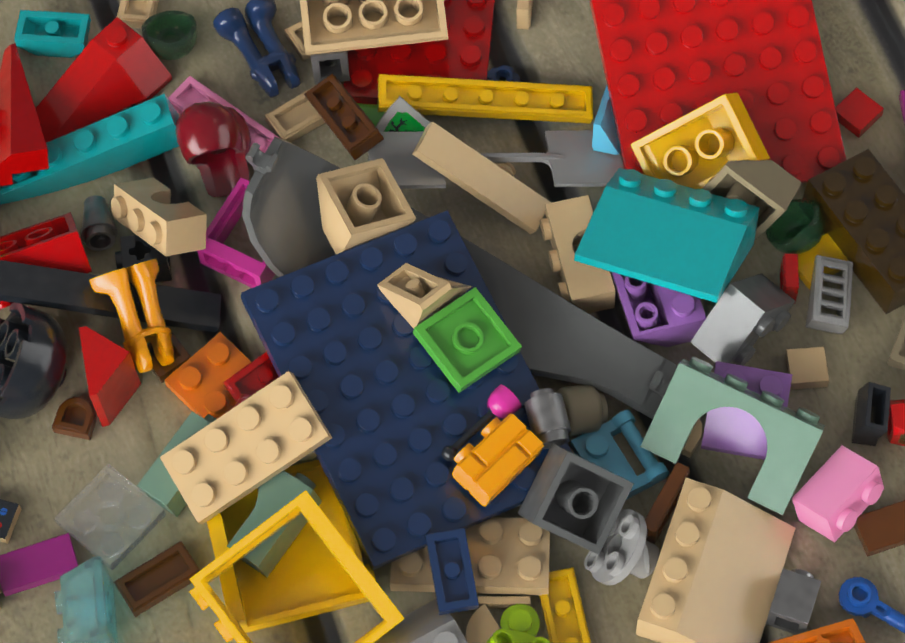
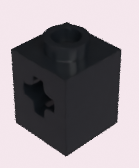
(135, 249)

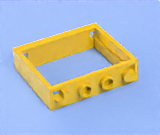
(304, 504)

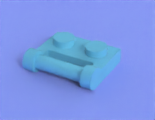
(603, 450)

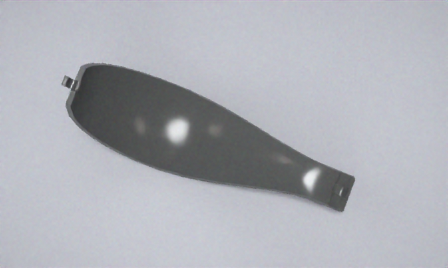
(554, 334)

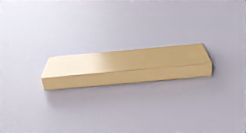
(481, 177)

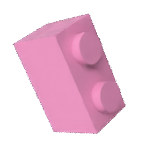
(838, 493)

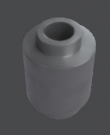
(548, 417)

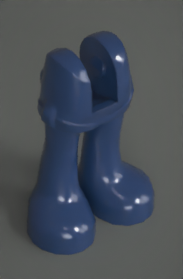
(259, 15)

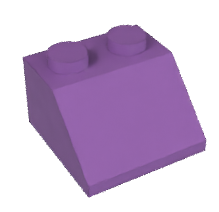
(734, 429)

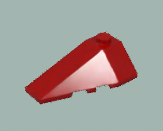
(104, 79)

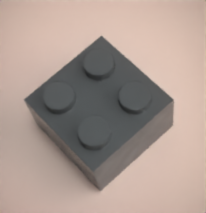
(575, 499)

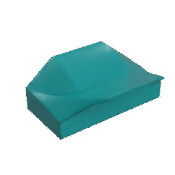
(52, 33)

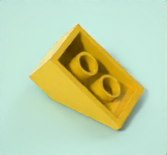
(701, 143)

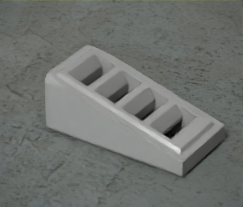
(823, 321)

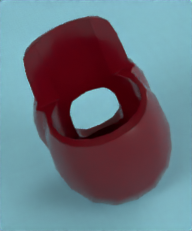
(211, 128)

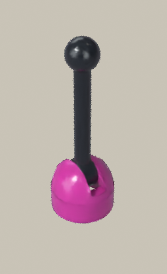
(499, 404)

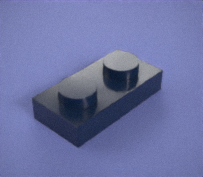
(452, 571)

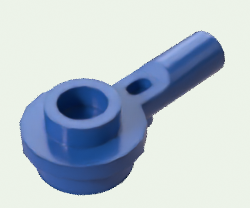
(861, 598)

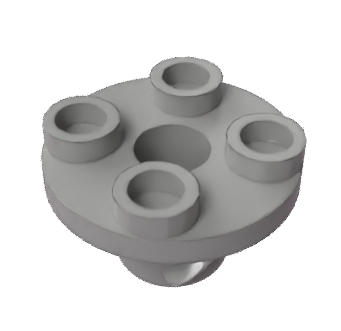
(624, 551)

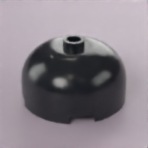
(39, 365)

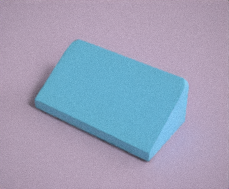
(604, 128)

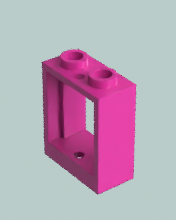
(224, 258)

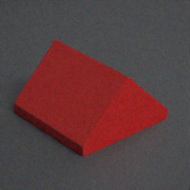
(109, 374)

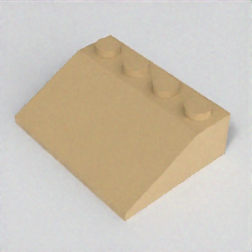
(370, 23)
(714, 570)

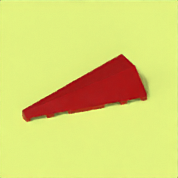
(21, 134)

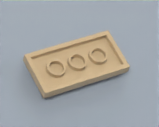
(245, 447)
(505, 559)

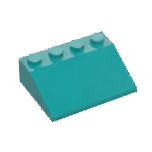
(668, 234)

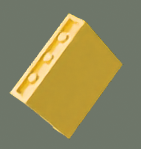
(306, 577)

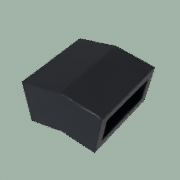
(863, 430)

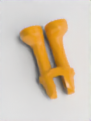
(117, 286)

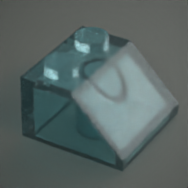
(87, 604)

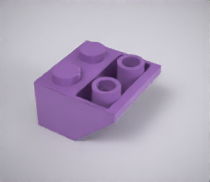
(658, 313)

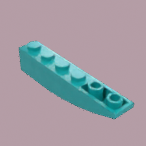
(100, 149)

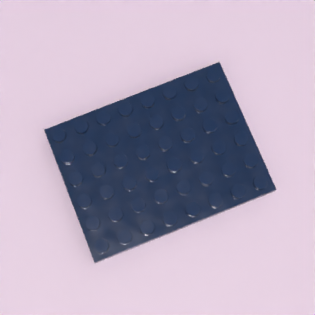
(384, 391)

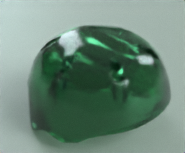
(170, 42)
(801, 225)

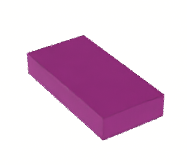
(36, 564)

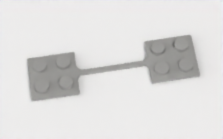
(568, 155)

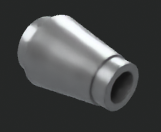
(97, 225)

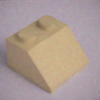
(361, 204)

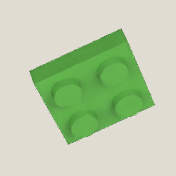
(467, 339)

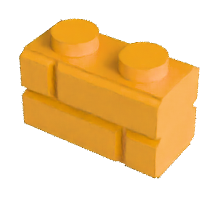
(496, 459)

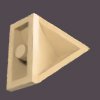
(418, 293)

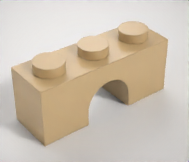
(147, 212)
(580, 283)

